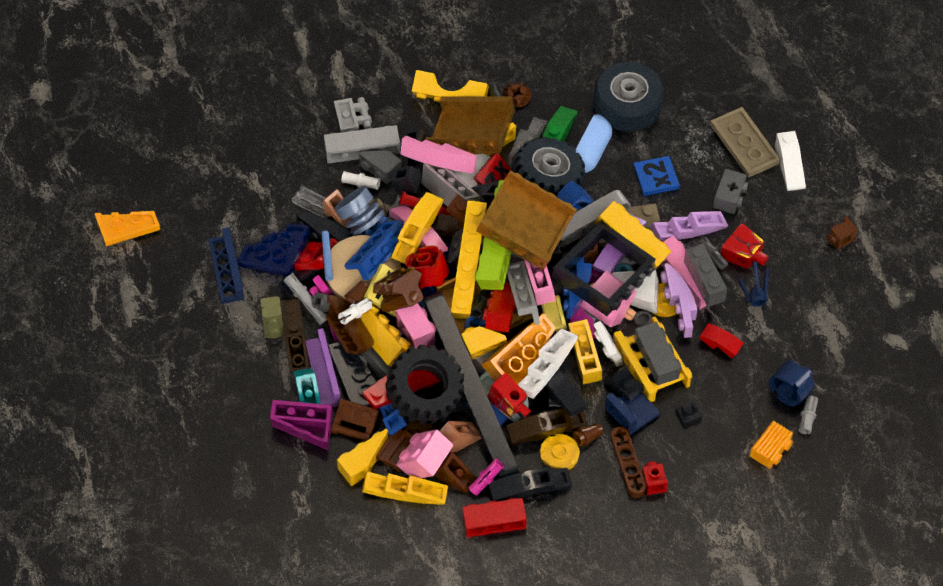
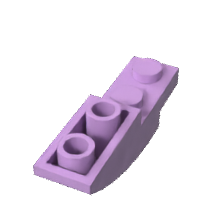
(681, 296)

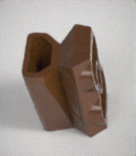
(399, 289)

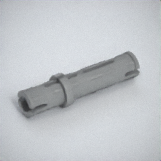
(304, 296)

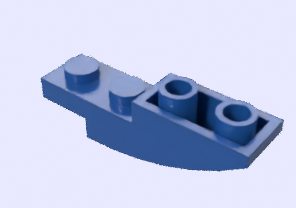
(572, 301)

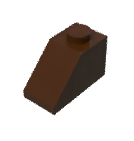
(455, 473)

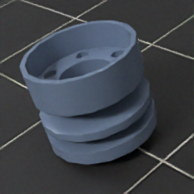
(361, 213)

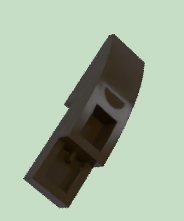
(294, 335)
(543, 425)

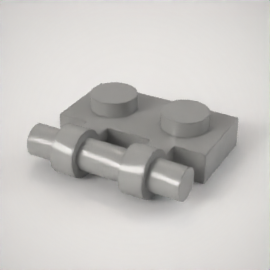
(347, 117)

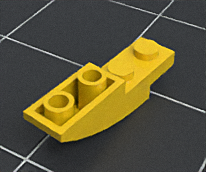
(416, 226)

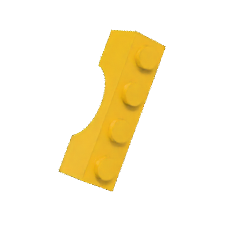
(426, 86)

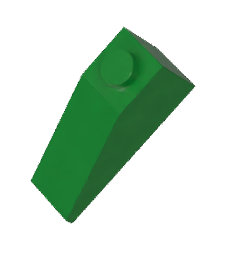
(560, 124)

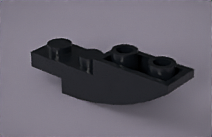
(318, 224)
(530, 482)

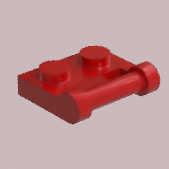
(312, 256)

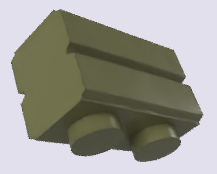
(272, 317)

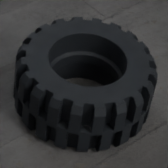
(438, 364)

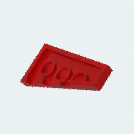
(416, 380)

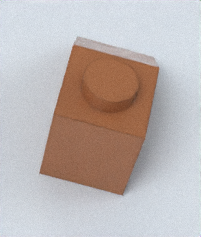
(460, 434)

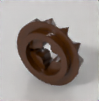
(518, 100)

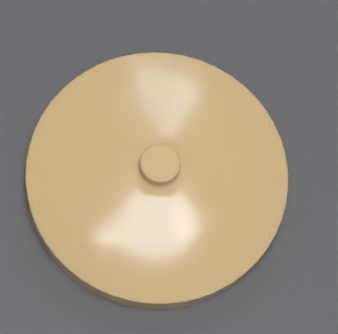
(345, 279)

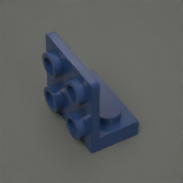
(631, 413)

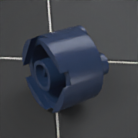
(792, 383)

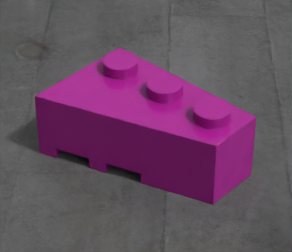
(303, 420)

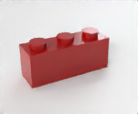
(500, 309)
(494, 517)

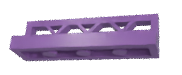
(323, 368)

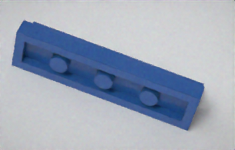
(376, 249)

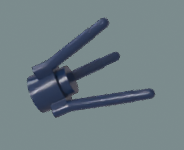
(757, 296)

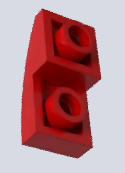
(718, 337)

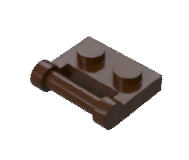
(356, 414)

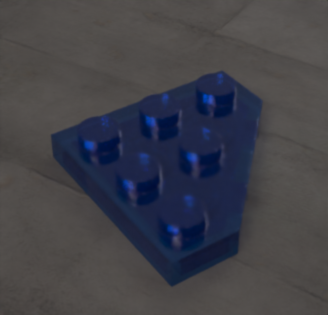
(276, 251)

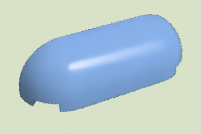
(594, 141)

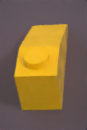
(585, 352)

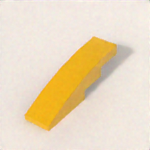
(405, 489)

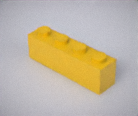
(630, 227)
(386, 337)

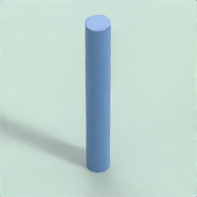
(327, 256)

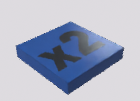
(656, 175)

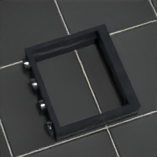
(585, 291)

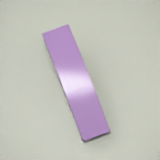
(691, 226)

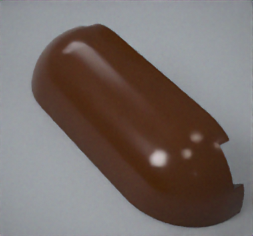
(353, 335)

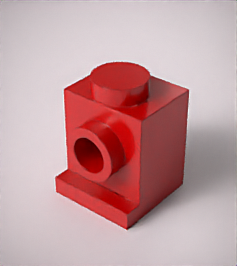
(654, 478)

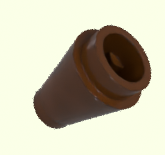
(356, 294)
(587, 434)

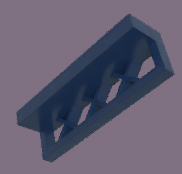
(232, 263)

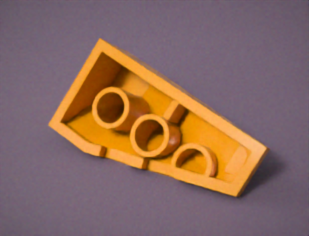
(520, 351)

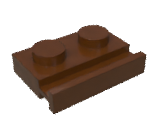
(393, 447)

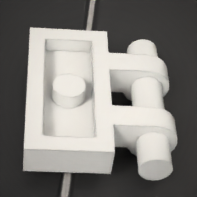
(609, 347)

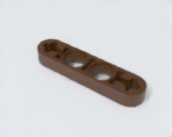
(625, 462)

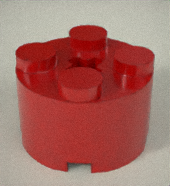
(431, 264)

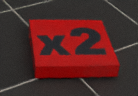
(492, 170)

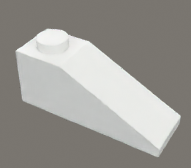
(790, 163)

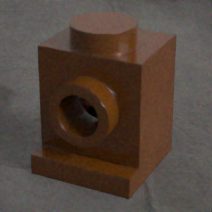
(842, 234)

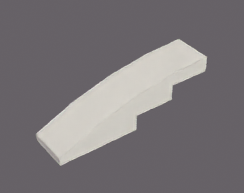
(549, 360)

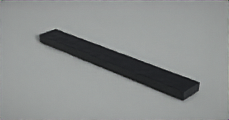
(559, 386)

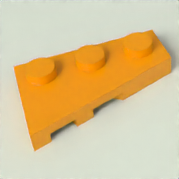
(123, 227)

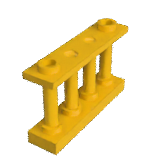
(639, 373)

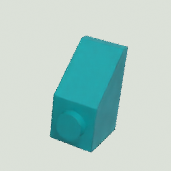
(307, 386)

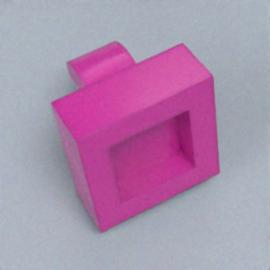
(321, 287)

